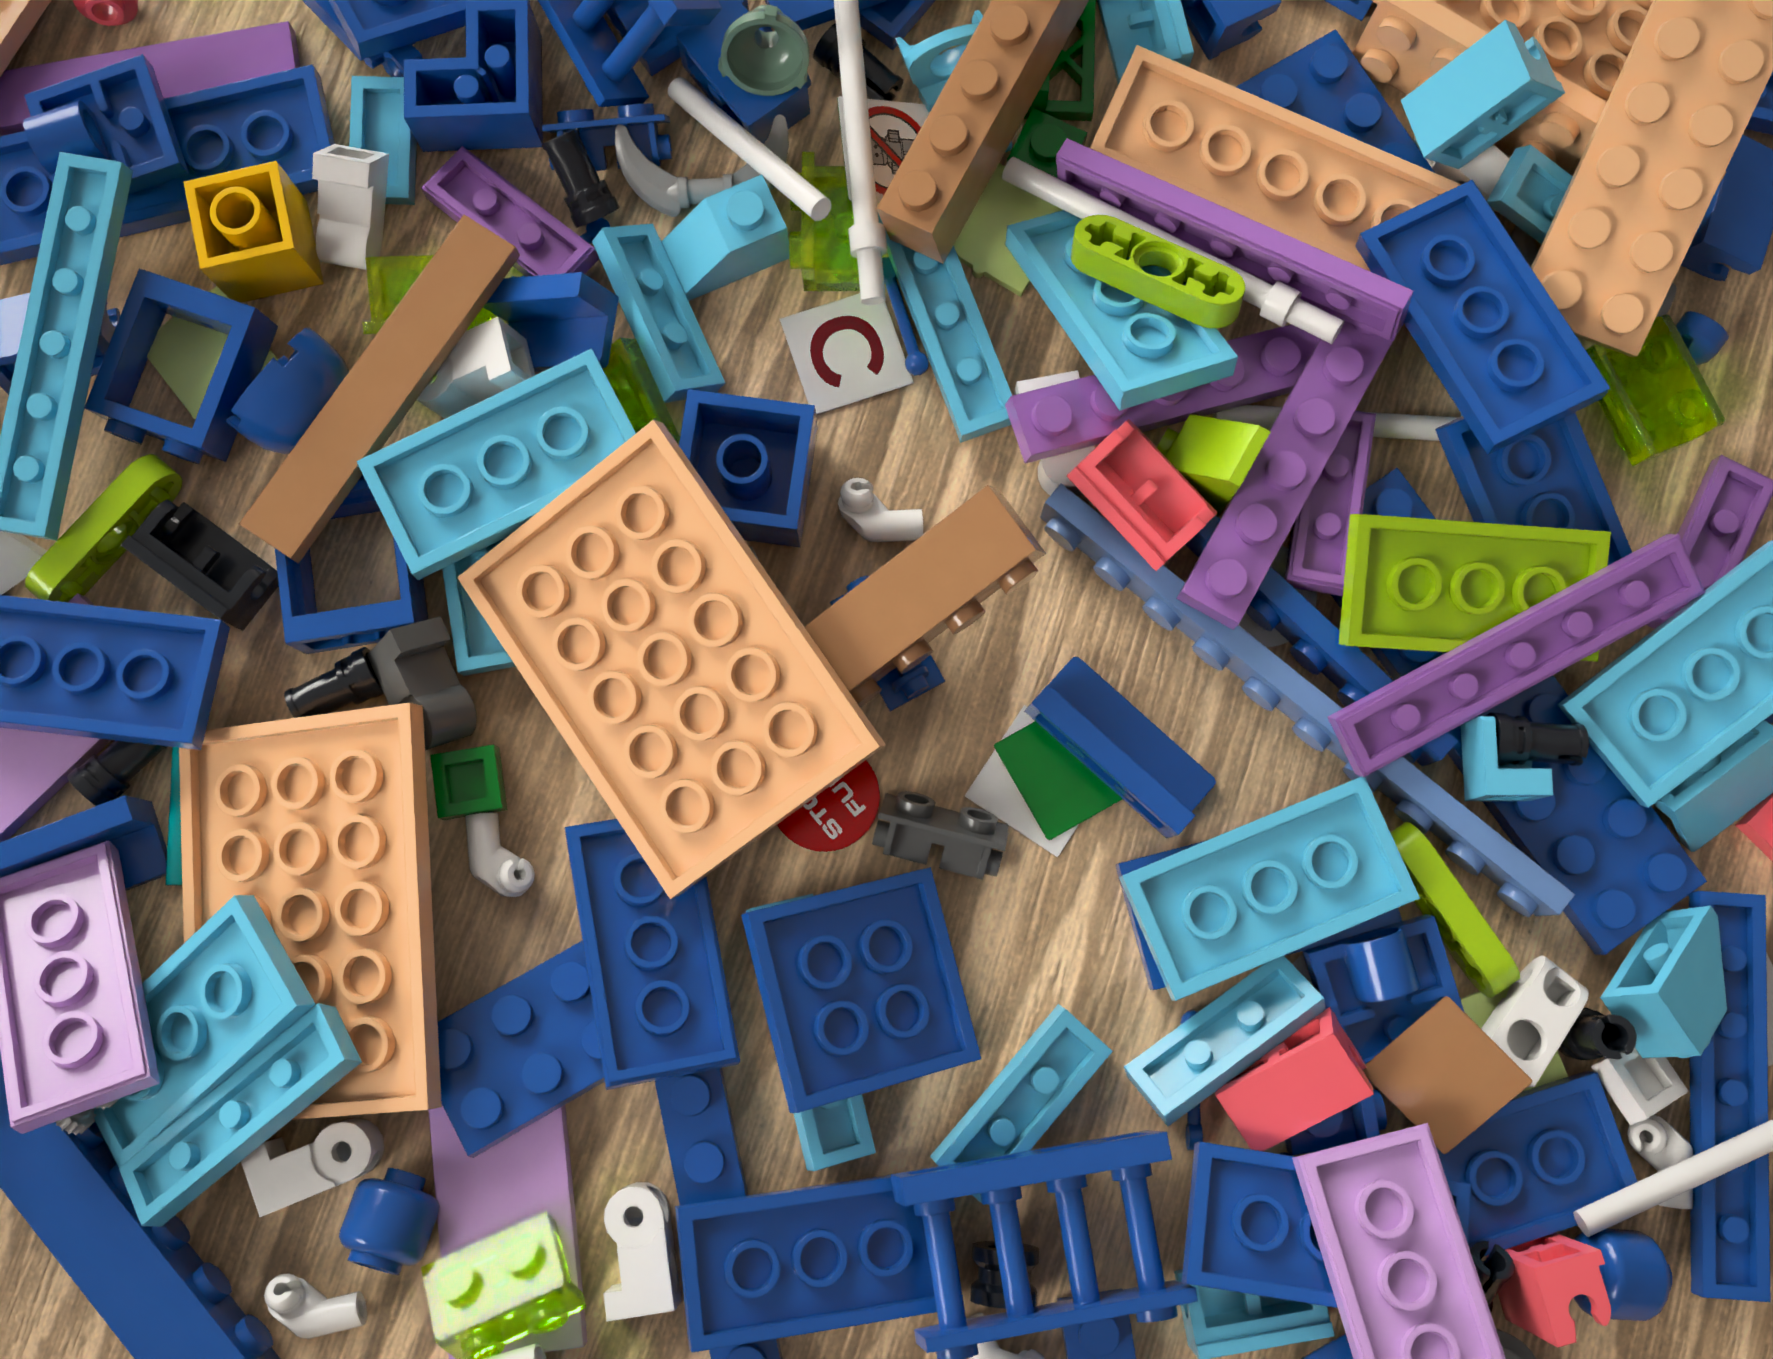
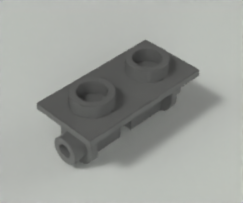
(964, 834)

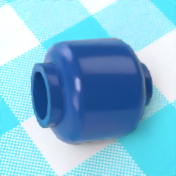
(389, 1222)
(1633, 1274)

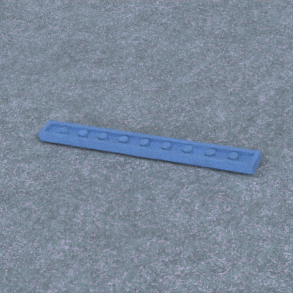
(1275, 684)

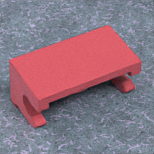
(1142, 494)
(1296, 1084)
(1546, 1280)

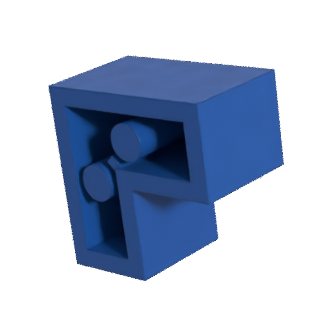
(487, 96)

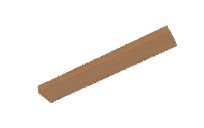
(380, 388)

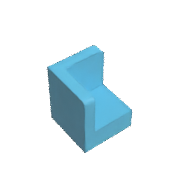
(1491, 782)

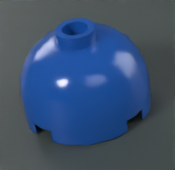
(289, 393)

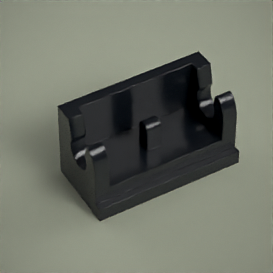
(204, 562)

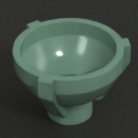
(765, 60)

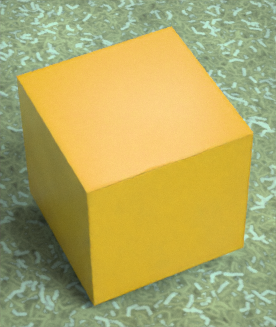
(253, 232)

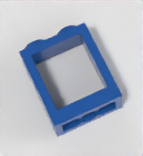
(240, 362)
(350, 626)

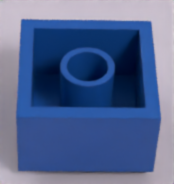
(753, 460)

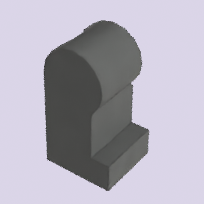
(418, 671)

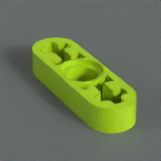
(1102, 251)
(96, 536)
(1458, 919)

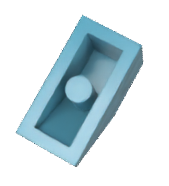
(727, 238)
(1672, 984)

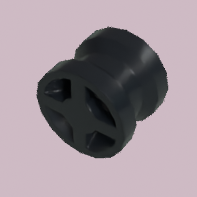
(988, 1287)

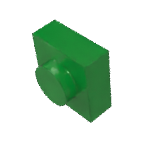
(1042, 140)
(468, 782)

